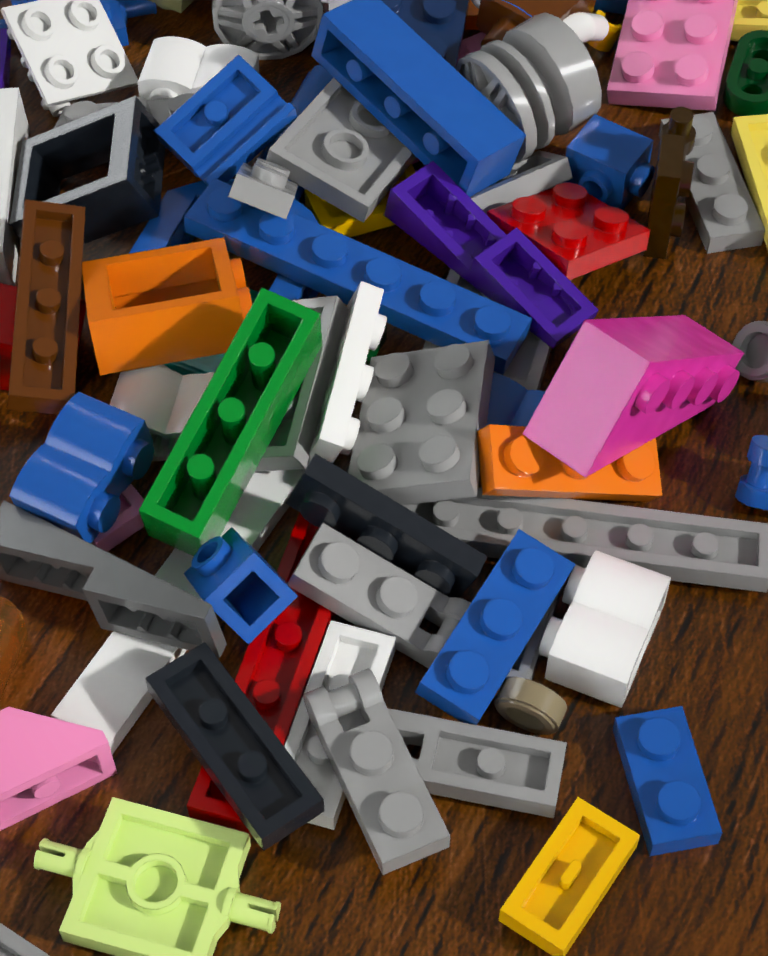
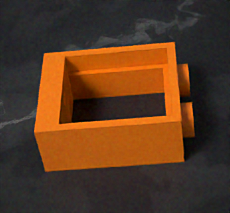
(164, 305)

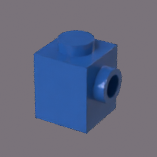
(610, 162)
(239, 584)

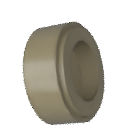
(530, 705)

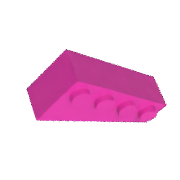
(629, 385)

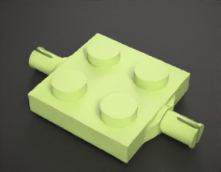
(155, 884)

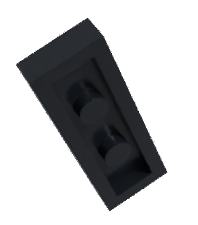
(385, 527)
(235, 746)

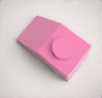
(46, 762)

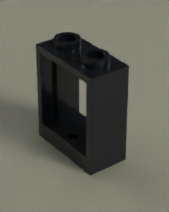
(115, 135)

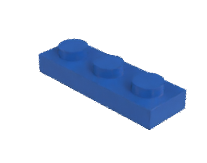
(495, 629)

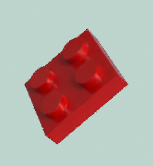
(573, 228)

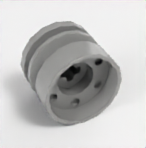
(268, 26)
(537, 79)

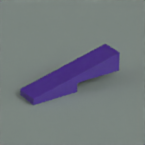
(497, 264)

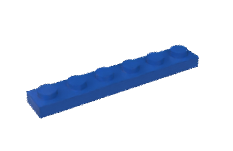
(338, 264)

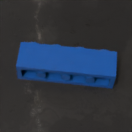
(417, 94)

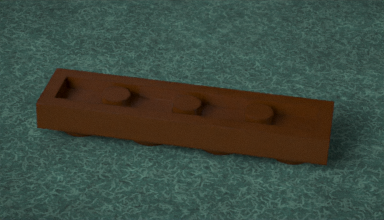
(47, 308)

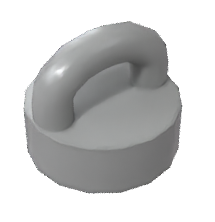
(754, 343)

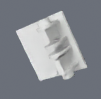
(68, 50)

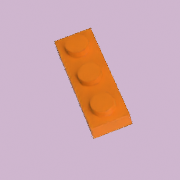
(522, 468)

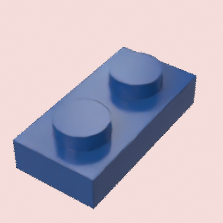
(666, 781)

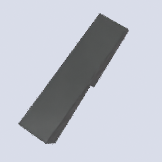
(117, 591)

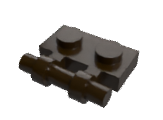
(670, 180)

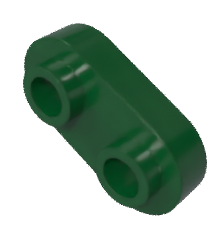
(748, 76)

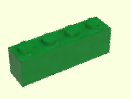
(232, 423)

